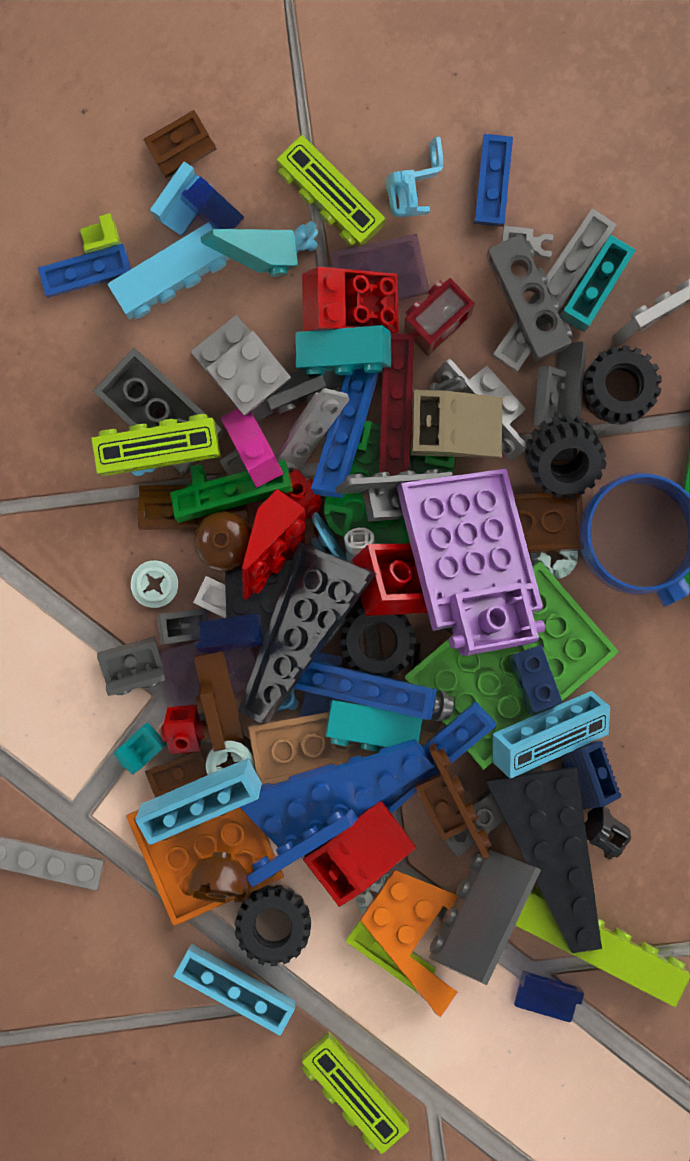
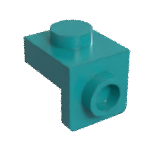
(139, 748)

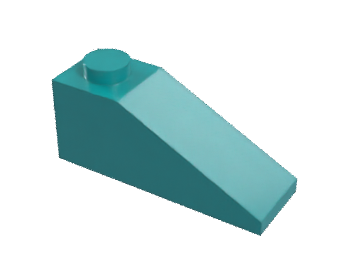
(255, 248)

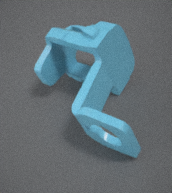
(403, 184)

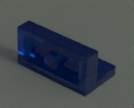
(211, 205)
(229, 633)
(548, 996)

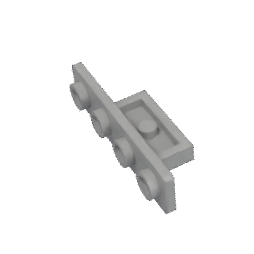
(488, 384)
(311, 427)

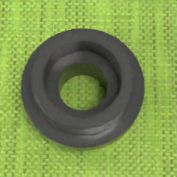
(442, 706)

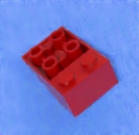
(349, 299)
(273, 539)
(360, 854)

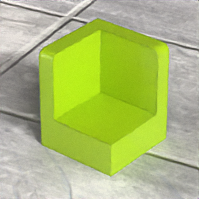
(100, 235)

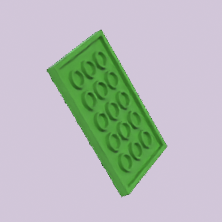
(571, 645)

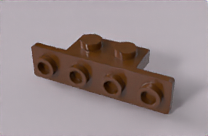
(218, 703)
(446, 806)

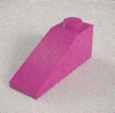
(252, 447)

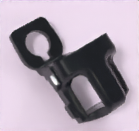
(599, 829)

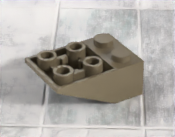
(456, 424)

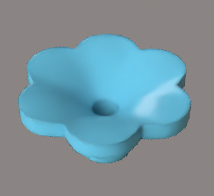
(305, 236)

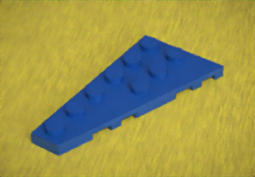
(312, 796)

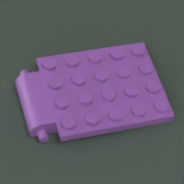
(473, 560)

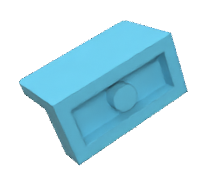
(169, 208)

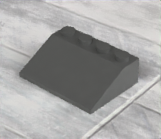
(483, 915)

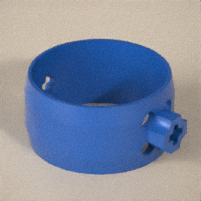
(672, 588)

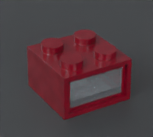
(438, 315)

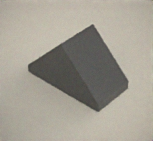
(180, 626)

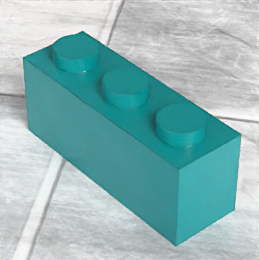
(597, 283)
(343, 350)
(369, 726)

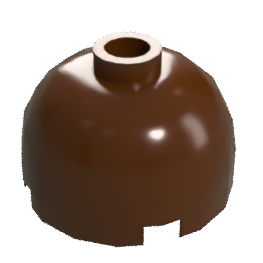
(222, 541)
(218, 879)

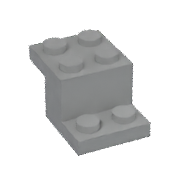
(241, 365)

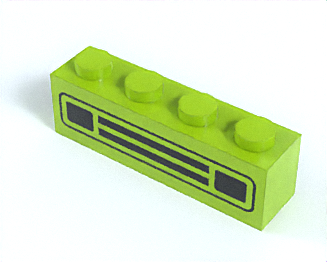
(330, 192)
(155, 446)
(355, 1093)

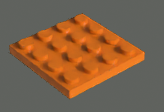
(175, 857)

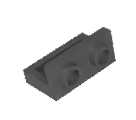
(131, 666)

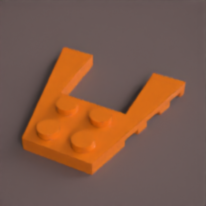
(399, 920)

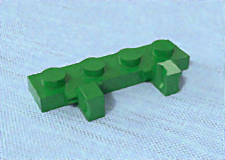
(212, 496)

